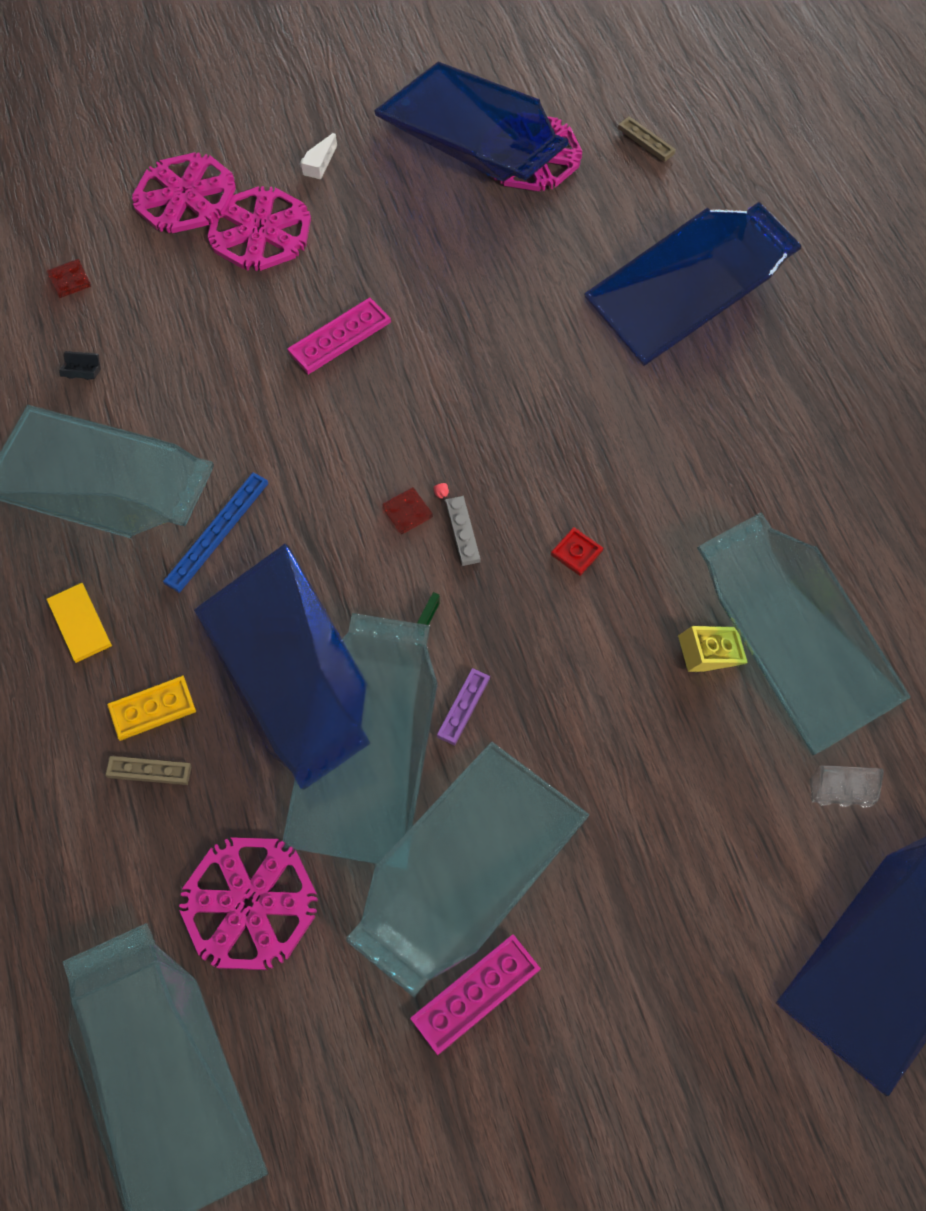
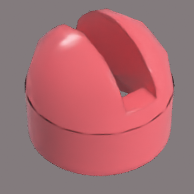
(441, 490)

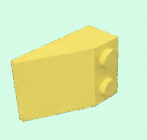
(711, 648)

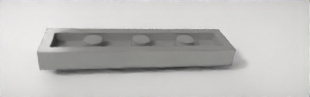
(463, 531)

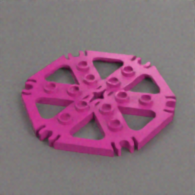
(567, 157)
(193, 197)
(269, 232)
(253, 917)

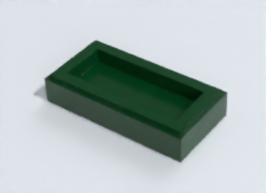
(429, 609)

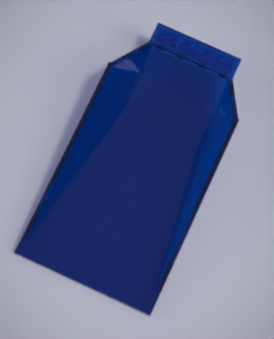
(475, 122)
(691, 277)
(288, 666)
(868, 974)

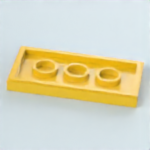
(79, 622)
(151, 708)

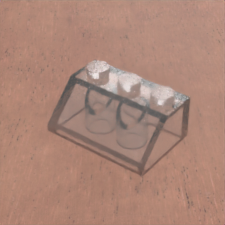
(846, 785)

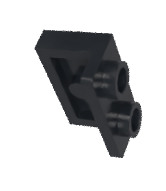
(80, 365)

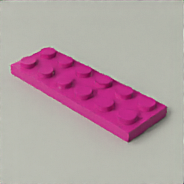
(339, 335)
(475, 994)

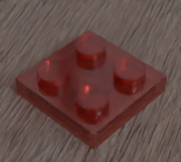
(69, 278)
(407, 510)

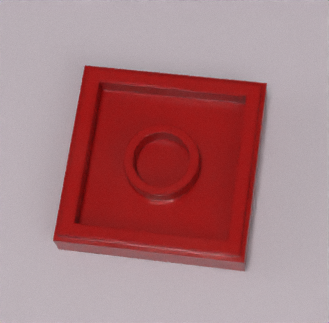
(576, 551)

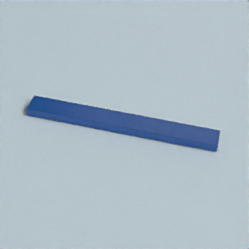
(215, 532)

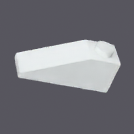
(318, 157)

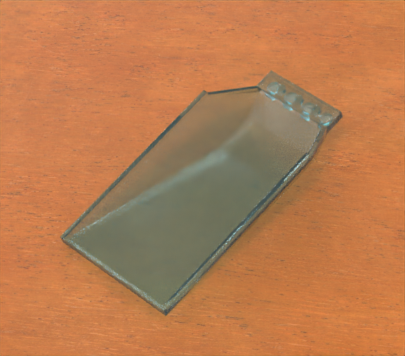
(98, 474)
(801, 631)
(374, 794)
(462, 869)
(157, 1078)

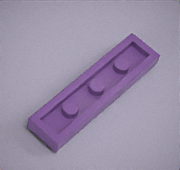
(463, 707)

